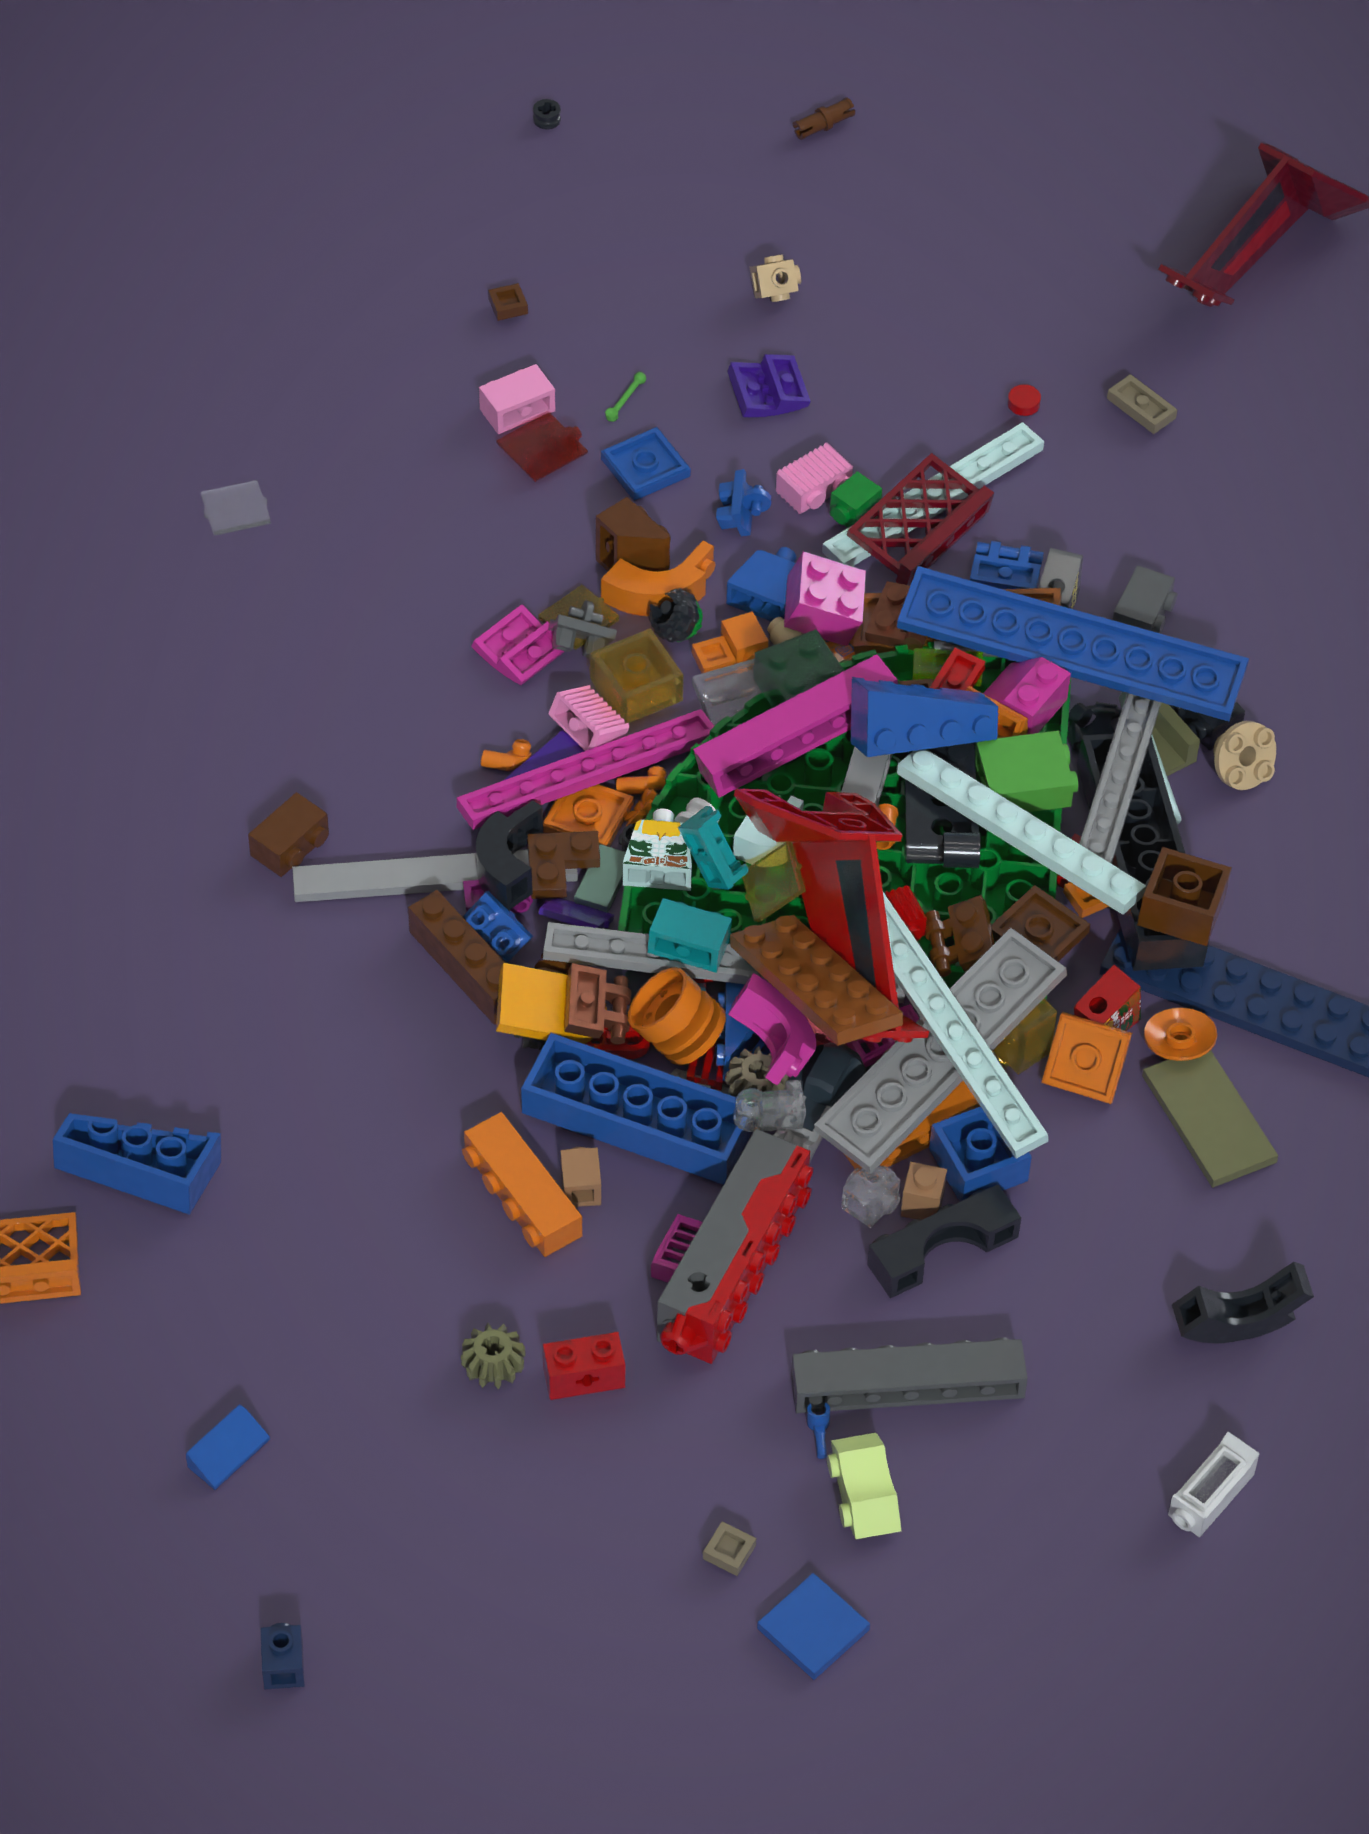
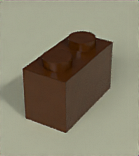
(289, 834)

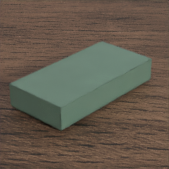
(602, 883)

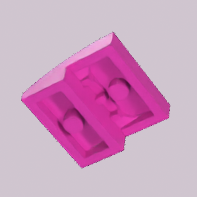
(517, 645)

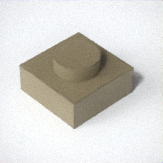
(729, 1548)

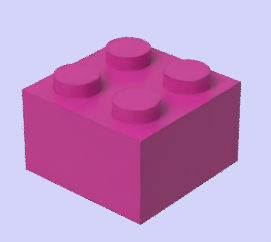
(825, 598)

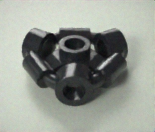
(1080, 716)

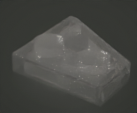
(725, 690)

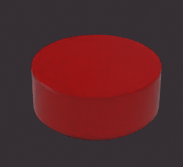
(1024, 400)

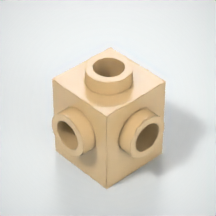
(765, 281)

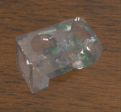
(771, 1109)

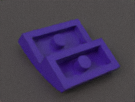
(768, 386)

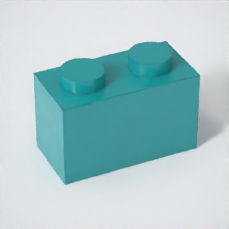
(689, 935)

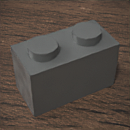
(1146, 600)

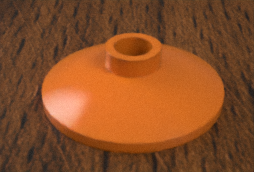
(1180, 1034)

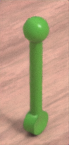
(612, 413)

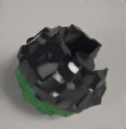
(676, 619)

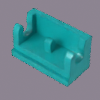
(711, 849)

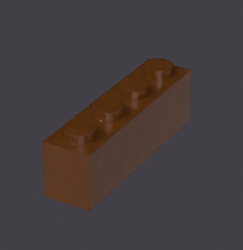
(457, 950)

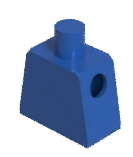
(762, 584)

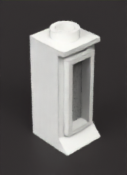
(1213, 1485)

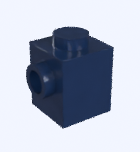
(282, 1656)

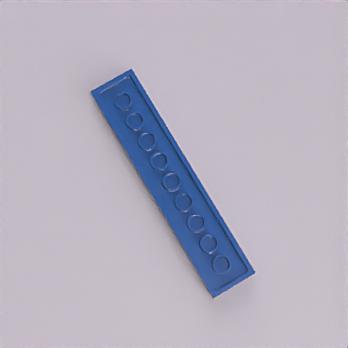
(1079, 642)

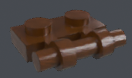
(971, 931)

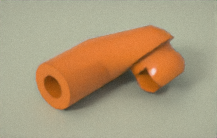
(509, 760)
(637, 785)

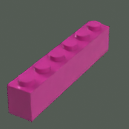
(784, 730)

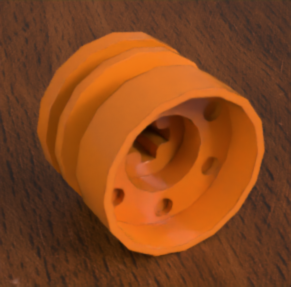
(676, 1016)

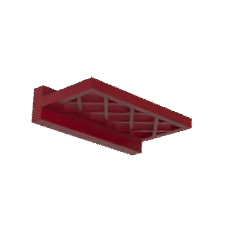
(945, 531)

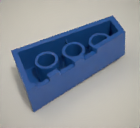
(914, 718)
(138, 1159)

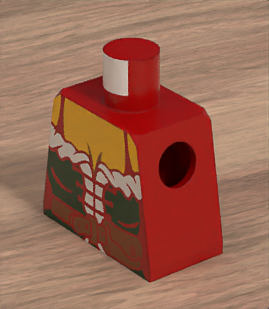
(1112, 1001)

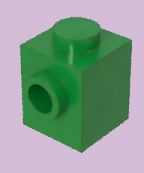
(854, 499)

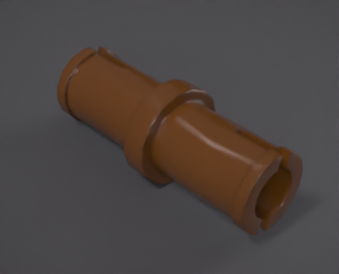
(824, 118)

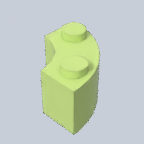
(864, 1486)

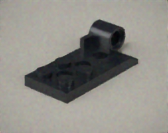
(954, 848)

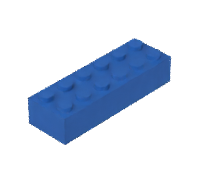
(634, 1108)

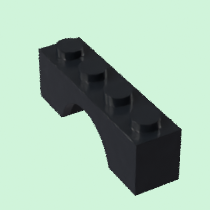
(981, 1220)

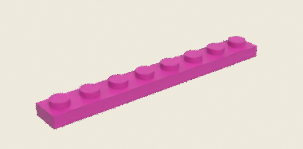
(586, 768)

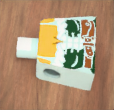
(658, 854)

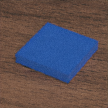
(645, 463)
(813, 1626)

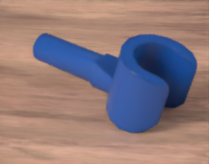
(819, 1424)

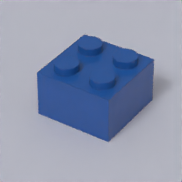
(975, 1154)

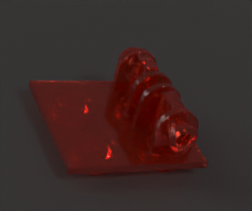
(543, 446)

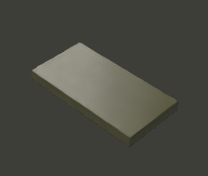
(1210, 1118)

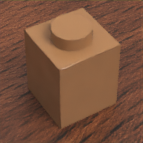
(581, 1176)
(923, 1191)

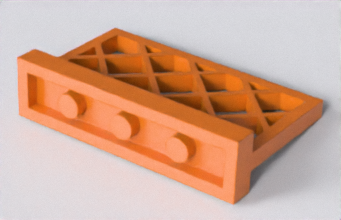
(40, 1277)

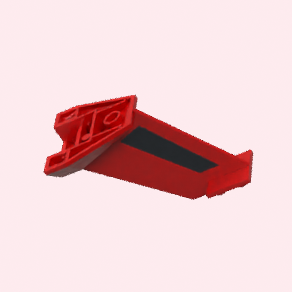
(840, 881)

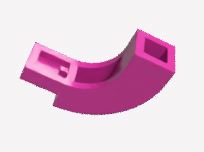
(777, 1024)

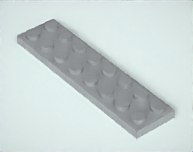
(918, 1074)

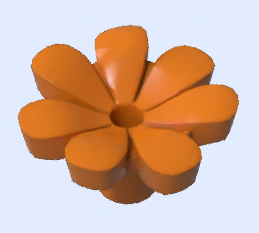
(641, 808)

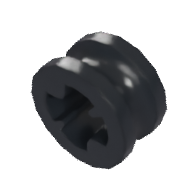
(543, 107)

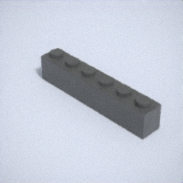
(909, 1375)

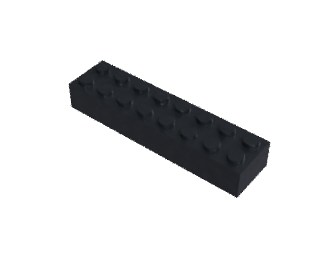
(1146, 830)

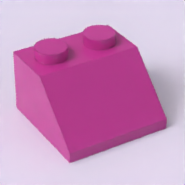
(1032, 689)

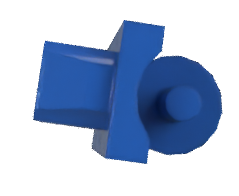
(745, 503)
(498, 926)

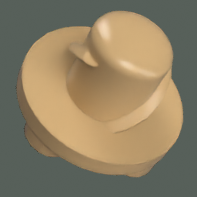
(1245, 755)

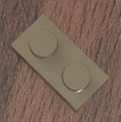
(1142, 404)

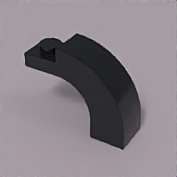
(496, 843)
(1244, 1314)

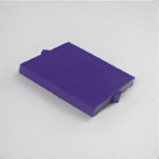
(575, 913)

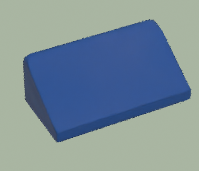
(226, 1447)

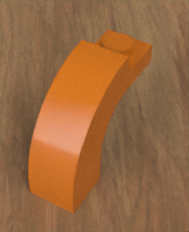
(634, 589)

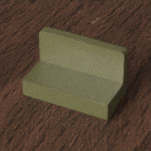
(1174, 740)

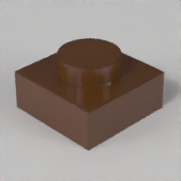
(508, 301)

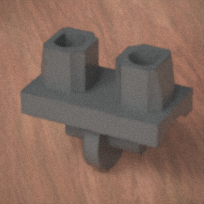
(569, 628)

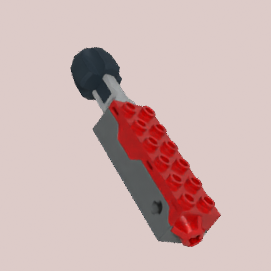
(750, 1218)

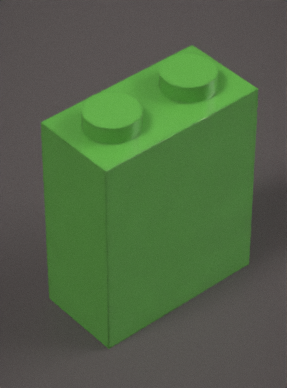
(1028, 770)

